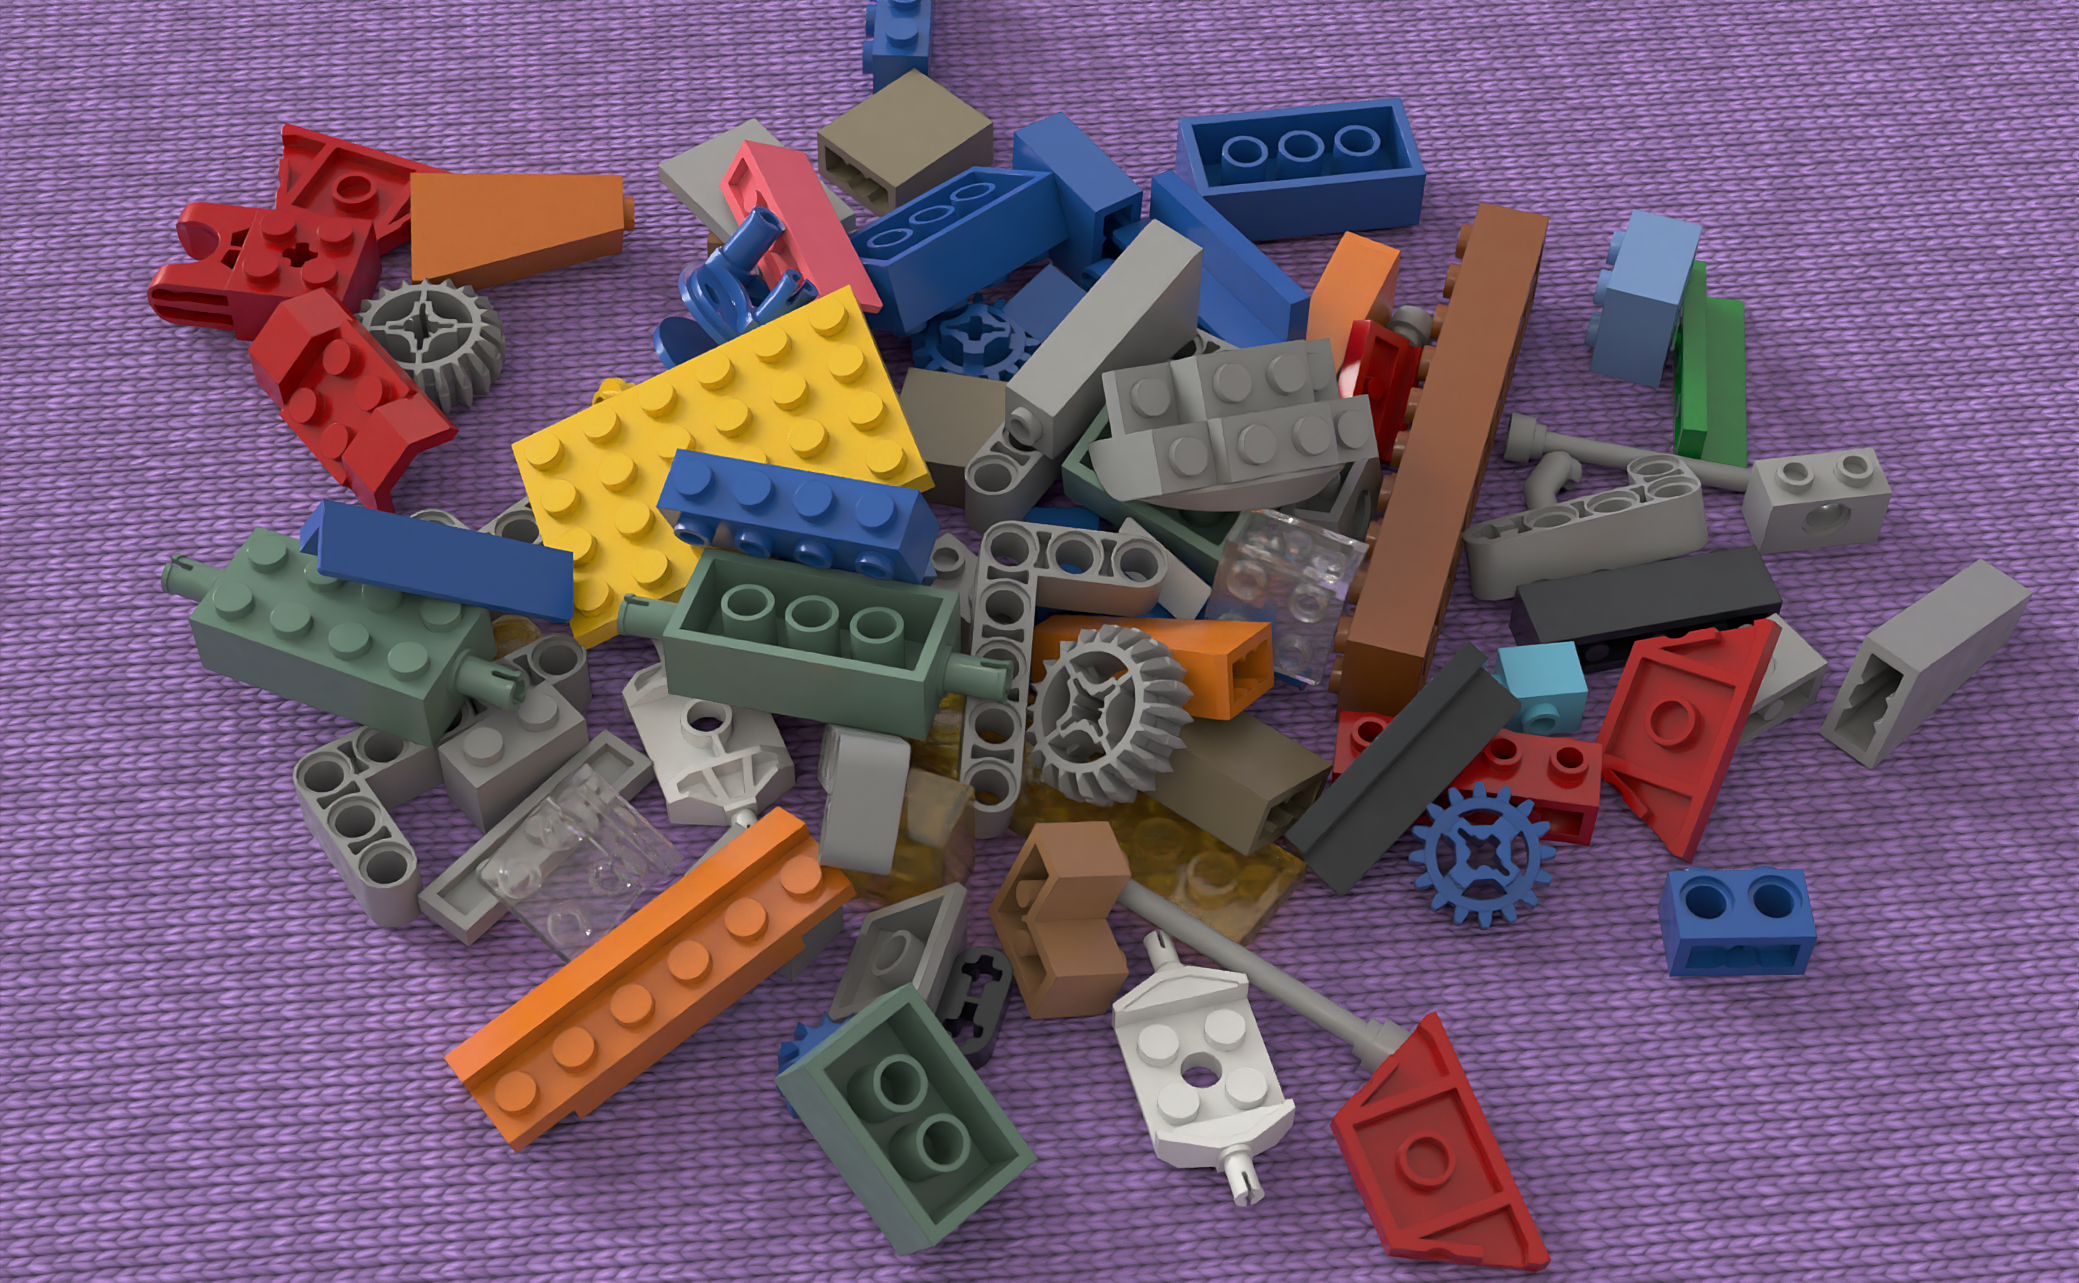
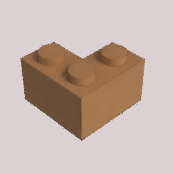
(1056, 922)

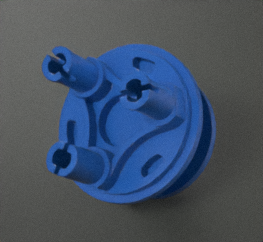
(729, 294)

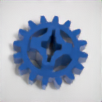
(973, 342)
(1501, 834)

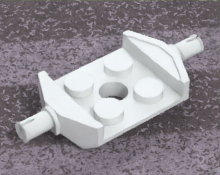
(710, 774)
(1201, 1020)

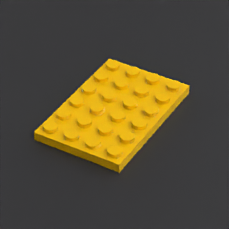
(783, 395)

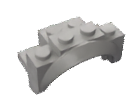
(1231, 429)

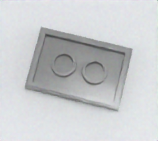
(698, 172)

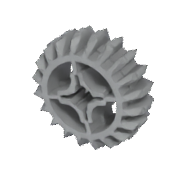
(440, 338)
(1126, 717)

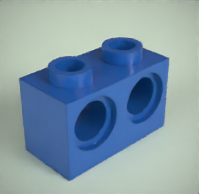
(1736, 930)

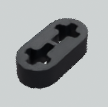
(985, 1012)

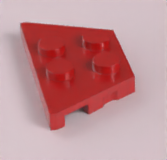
(347, 181)
(1680, 724)
(1433, 1162)

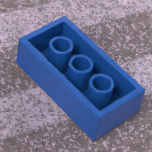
(1305, 168)
(957, 242)

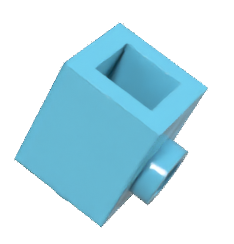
(1546, 683)

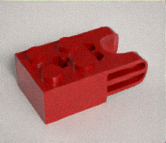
(258, 260)

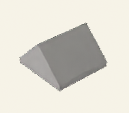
(905, 945)

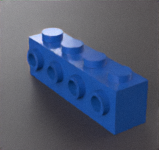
(901, 39)
(799, 516)

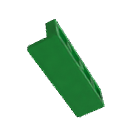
(1709, 376)

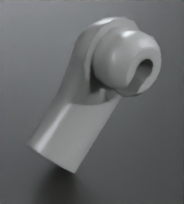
(1549, 477)

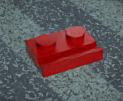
(1386, 370)

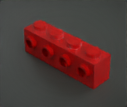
(1550, 771)

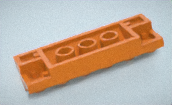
(651, 980)

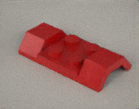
(345, 395)

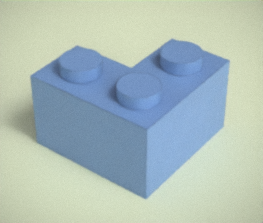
(1641, 297)

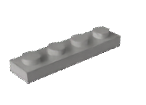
(457, 897)

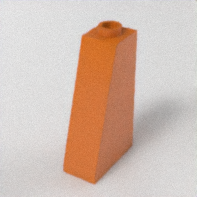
(512, 225)
(1353, 287)
(1224, 660)

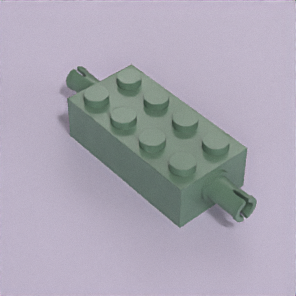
(342, 643)
(815, 644)

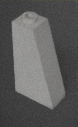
(1128, 319)
(1922, 660)

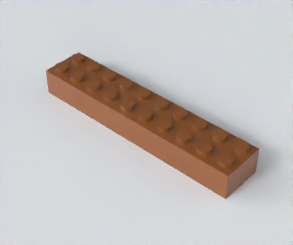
(1439, 464)

